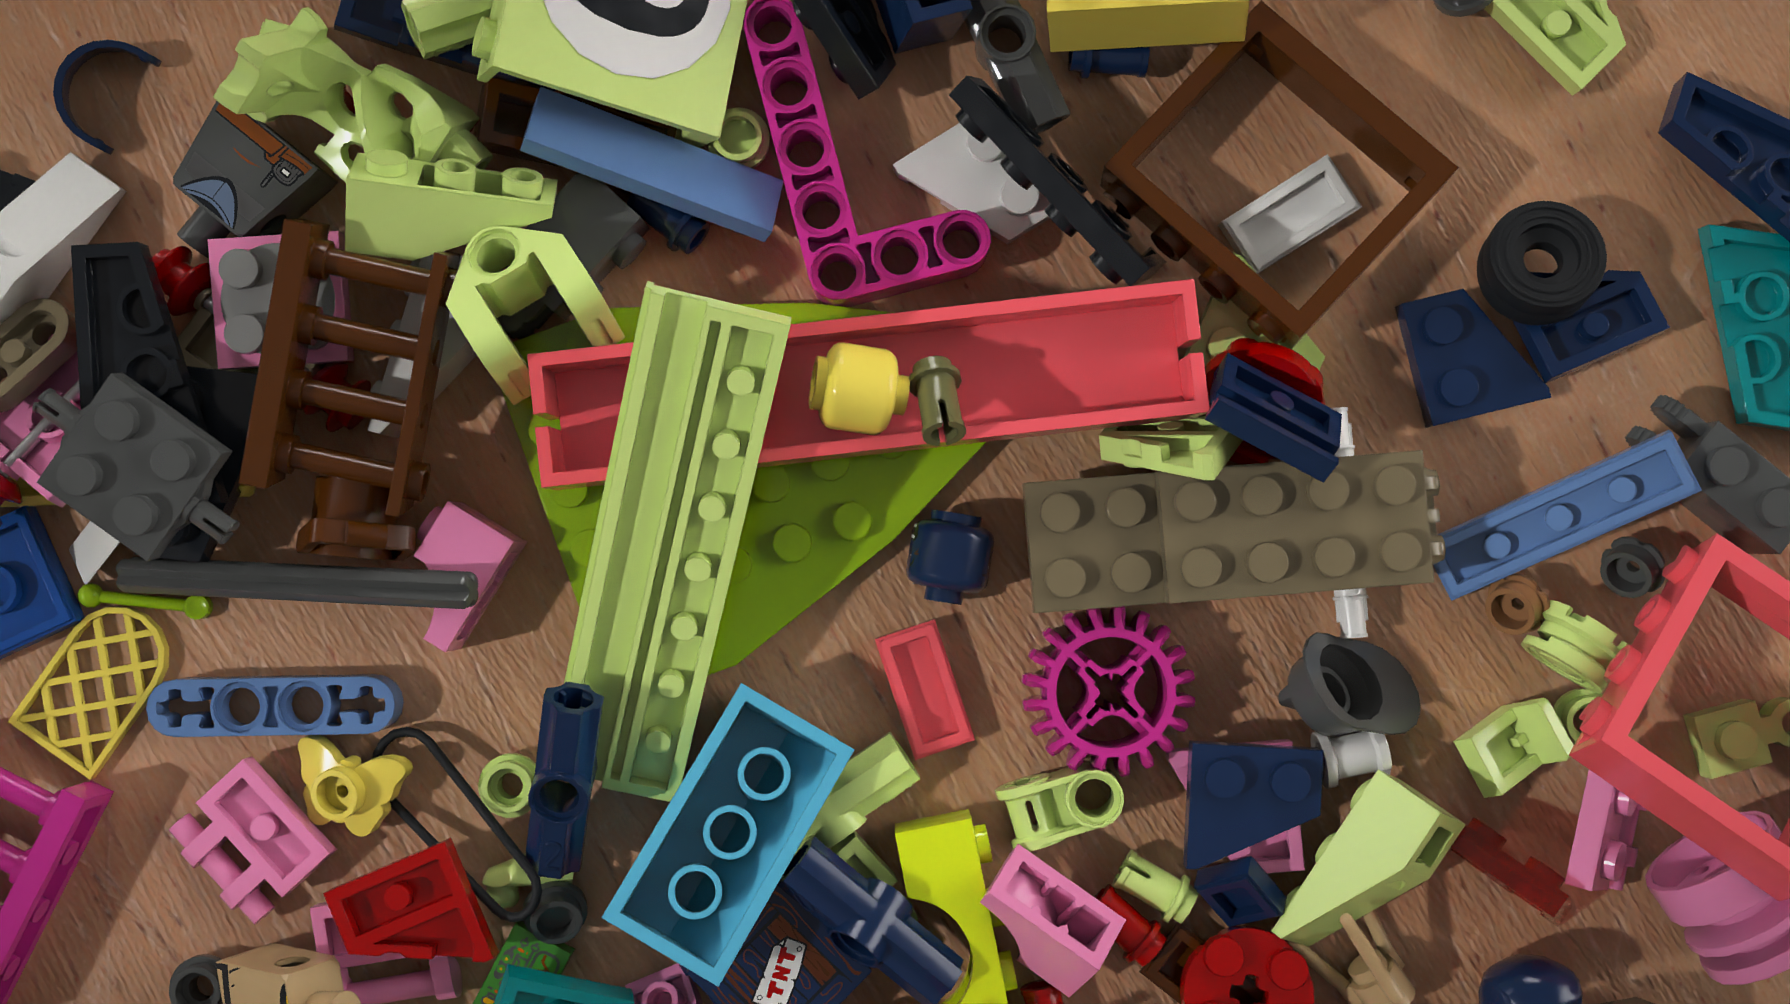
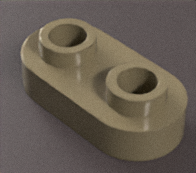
(26, 352)

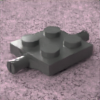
(135, 466)

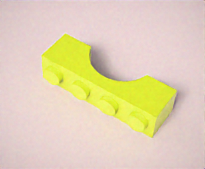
(943, 867)

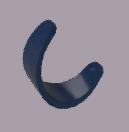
(69, 68)

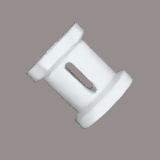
(1352, 755)

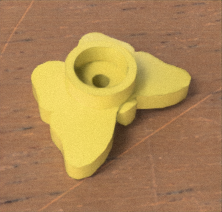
(368, 785)

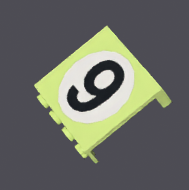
(633, 55)

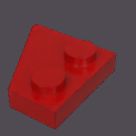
(413, 909)

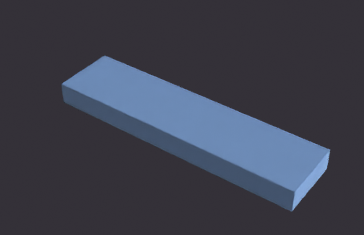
(652, 164)
(1565, 514)

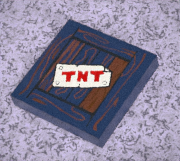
(786, 961)

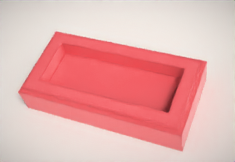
(924, 689)

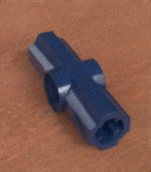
(568, 754)
(871, 922)

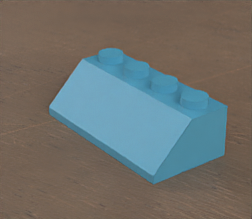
(728, 834)

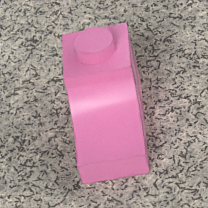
(467, 542)
(1054, 921)

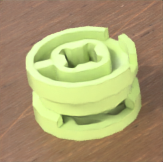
(1574, 646)

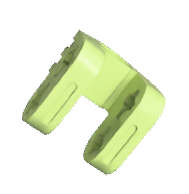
(535, 263)

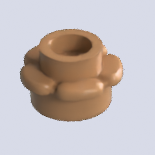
(1507, 613)

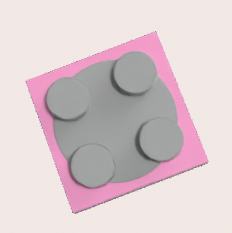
(241, 294)

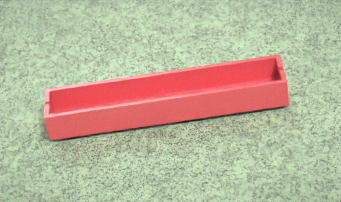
(1021, 365)

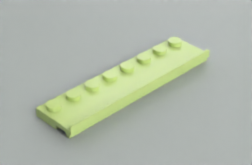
(671, 527)

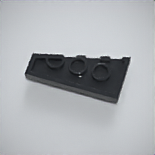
(988, 115)
(129, 330)

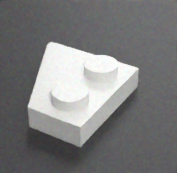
(970, 178)

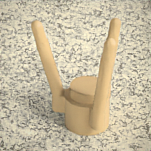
(1374, 973)

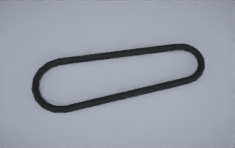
(506, 840)

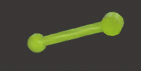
(195, 607)

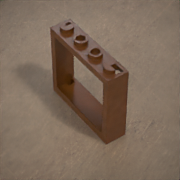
(1340, 103)

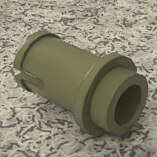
(936, 386)

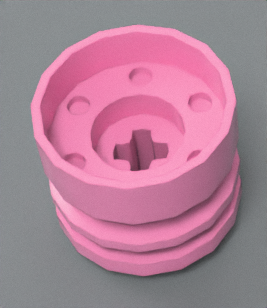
(1727, 918)

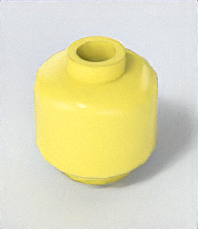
(858, 388)

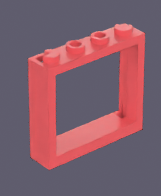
(1633, 676)

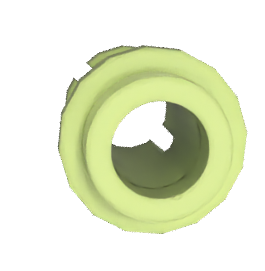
(1156, 887)

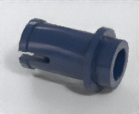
(1110, 61)
(680, 228)

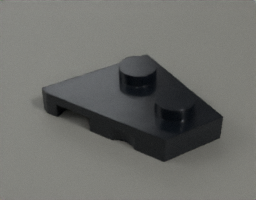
(852, 39)

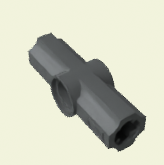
(1018, 76)

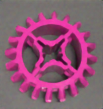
(1129, 667)

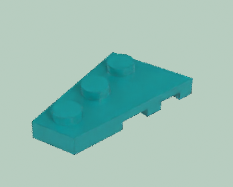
(1752, 314)

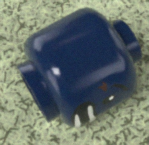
(950, 556)

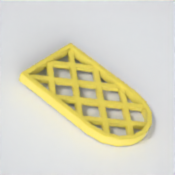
(68, 649)

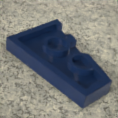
(1734, 144)

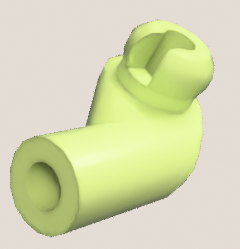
(506, 877)

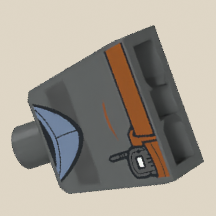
(244, 180)

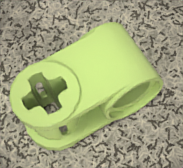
(1056, 806)

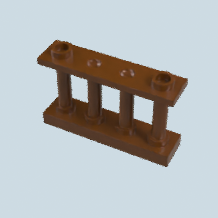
(285, 386)

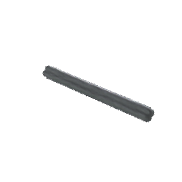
(299, 582)

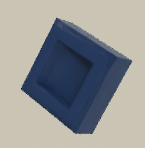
(1240, 891)

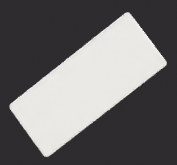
(92, 550)

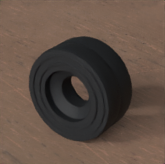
(1560, 232)

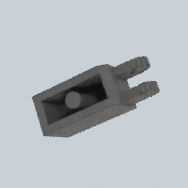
(601, 234)
(1741, 490)

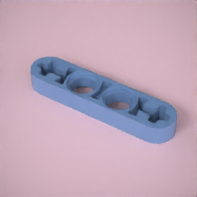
(275, 702)

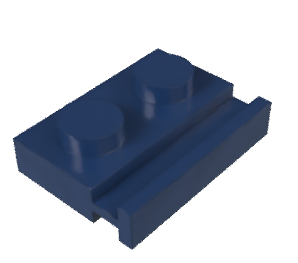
(1275, 417)

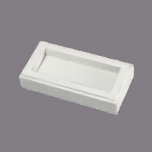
(1290, 215)

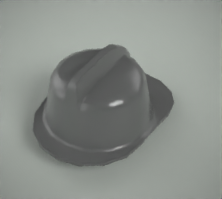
(1350, 688)

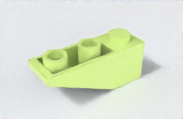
(427, 207)
(1378, 853)

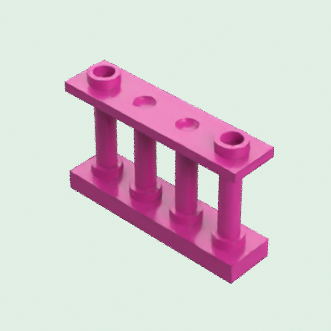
(45, 869)

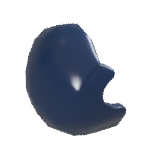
(1529, 981)

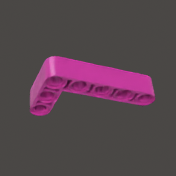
(824, 182)

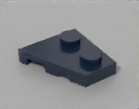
(1609, 322)
(1462, 360)
(1246, 796)

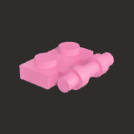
(263, 827)
(1603, 837)

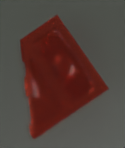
(1531, 882)

